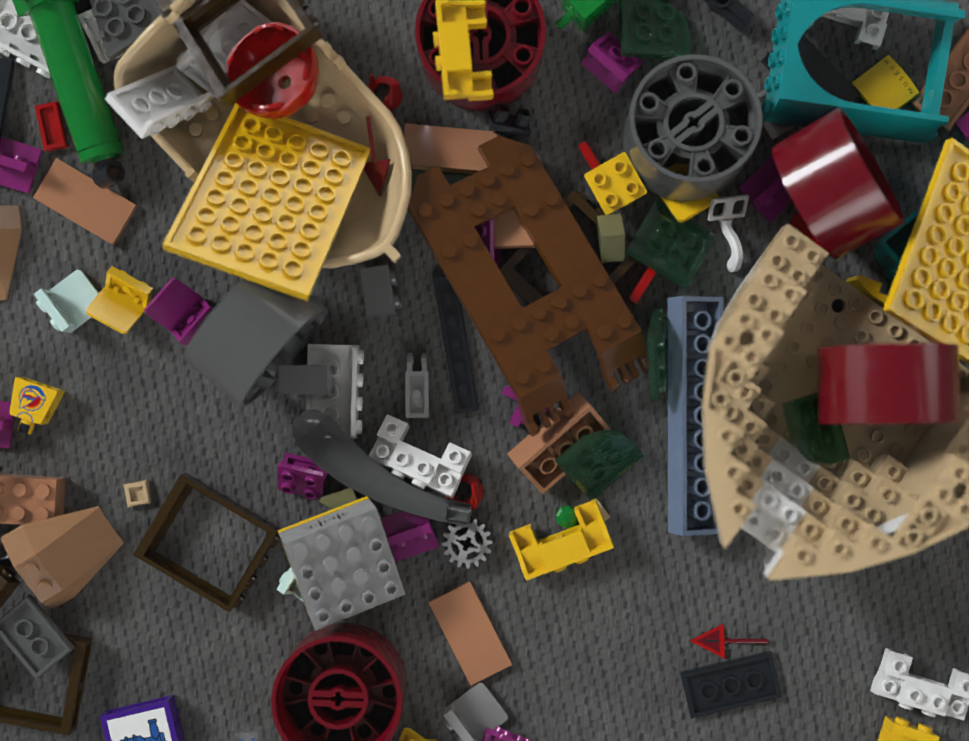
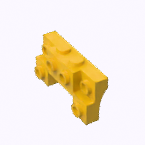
(454, 62)
(564, 547)

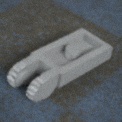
(417, 389)

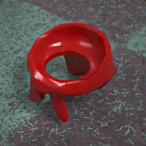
(394, 96)
(476, 487)

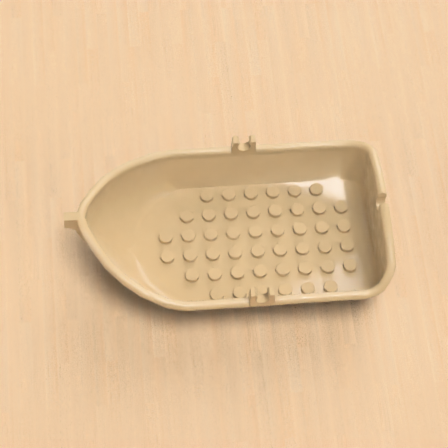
(336, 107)

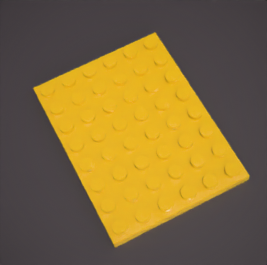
(269, 201)
(934, 271)

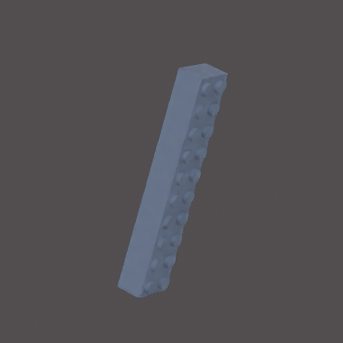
(689, 335)

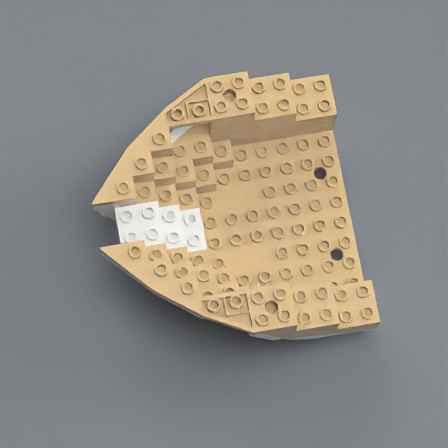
(757, 480)

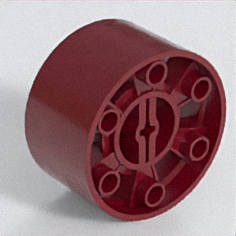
(507, 21)
(837, 184)
(888, 383)
(340, 693)

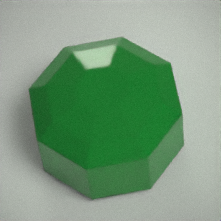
(566, 517)

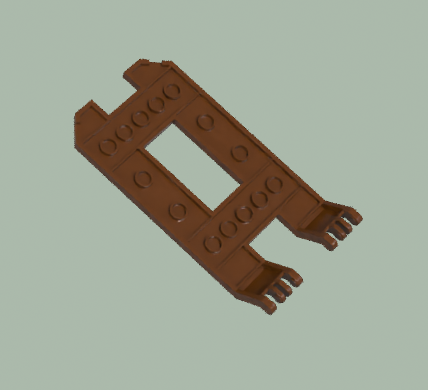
(516, 334)

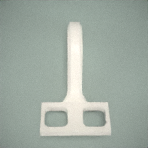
(725, 220)

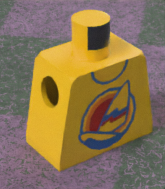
(33, 403)

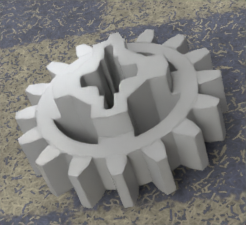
(477, 547)

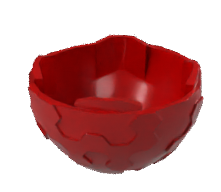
(268, 98)

